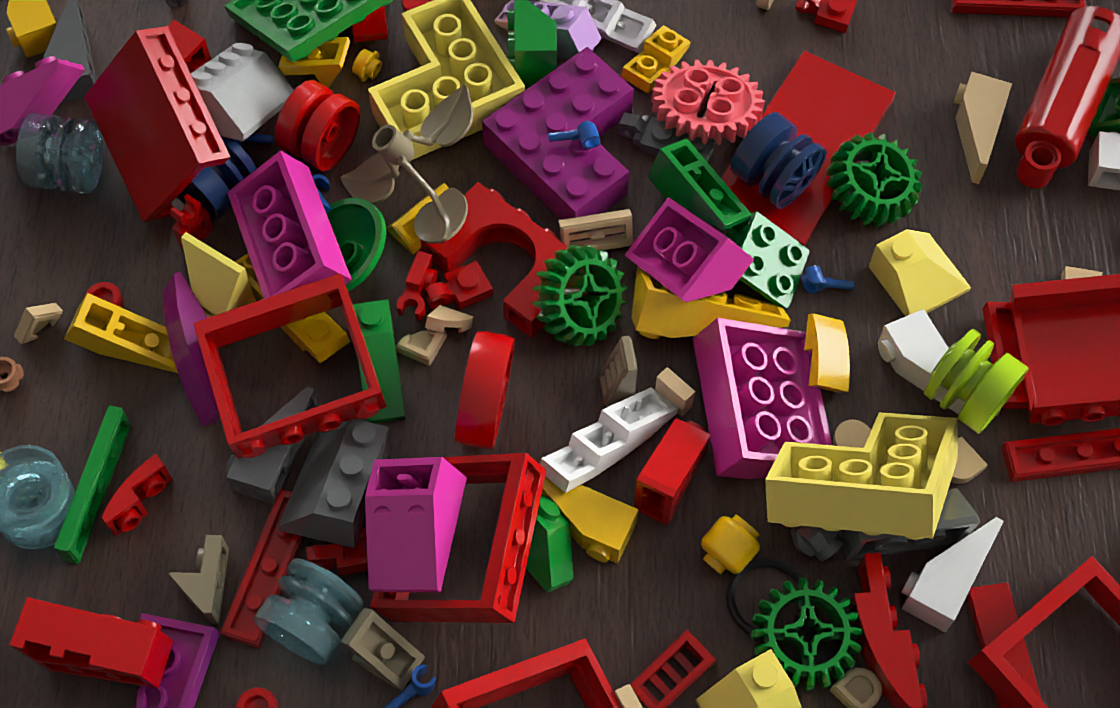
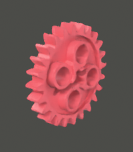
(730, 109)

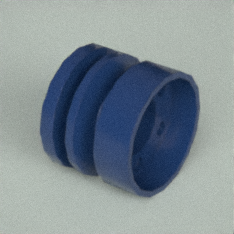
(777, 160)
(214, 182)

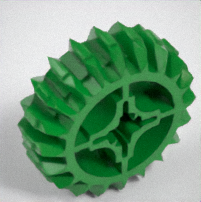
(863, 183)
(566, 278)
(823, 632)

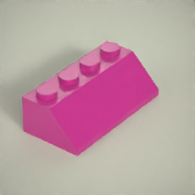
(286, 226)

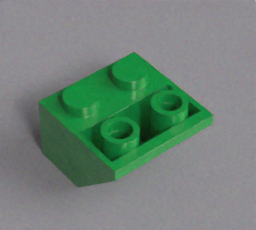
(531, 43)

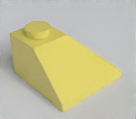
(916, 272)
(215, 279)
(753, 685)

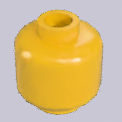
(730, 544)

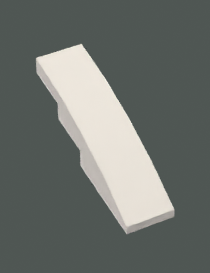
(615, 22)
(610, 439)

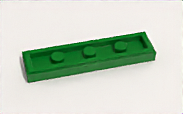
(93, 485)

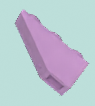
(573, 26)

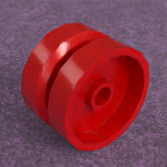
(317, 125)

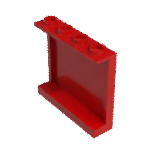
(154, 121)
(1071, 345)

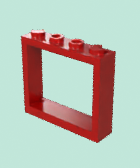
(268, 315)
(508, 554)
(571, 659)
(1000, 674)

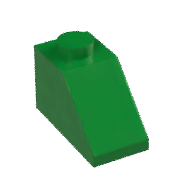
(550, 548)

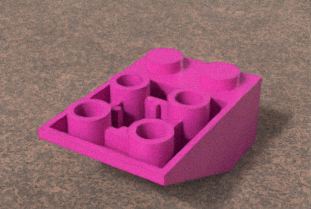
(34, 92)
(411, 522)

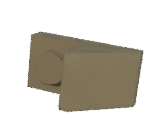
(206, 588)
(381, 649)

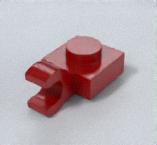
(829, 13)
(419, 277)
(463, 285)
(346, 559)

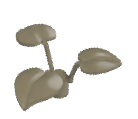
(375, 176)

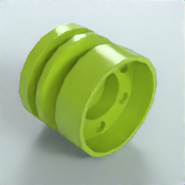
(975, 380)

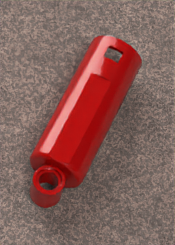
(1067, 96)

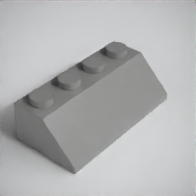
(241, 90)

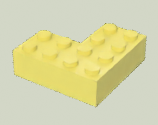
(452, 52)
(879, 489)

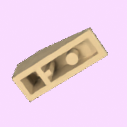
(979, 119)

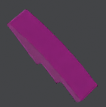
(180, 313)

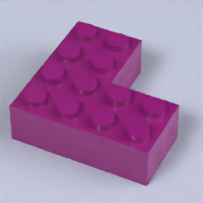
(563, 173)

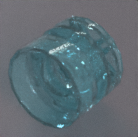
(59, 153)
(33, 496)
(313, 603)

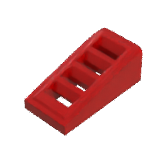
(673, 651)

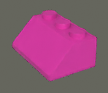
(688, 254)

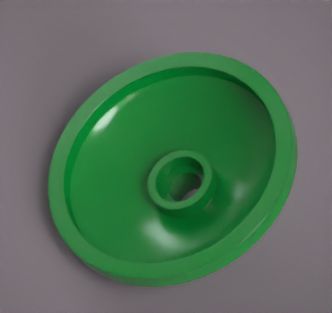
(360, 236)

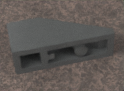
(72, 44)
(268, 473)

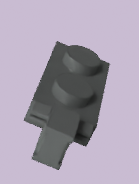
(652, 135)

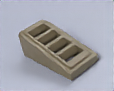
(619, 373)

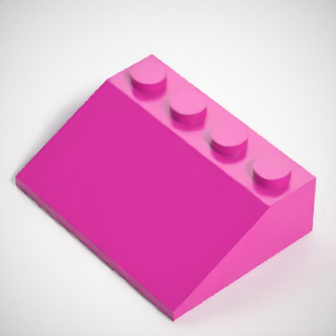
(756, 395)

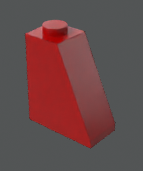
(670, 470)

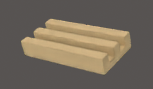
(596, 228)

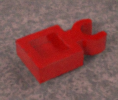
(191, 219)

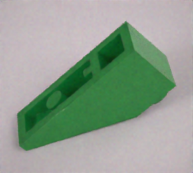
(693, 184)
(379, 336)

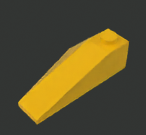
(662, 313)

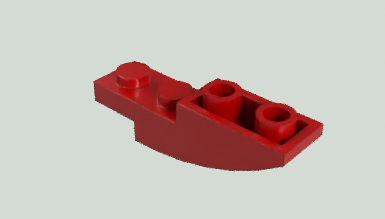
(886, 651)

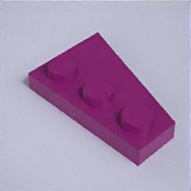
(185, 665)

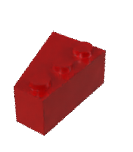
(92, 644)

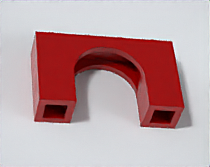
(495, 221)

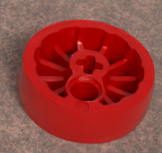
(484, 390)

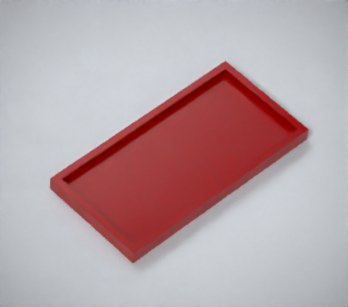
(829, 108)

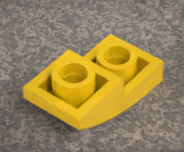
(658, 54)
(830, 353)

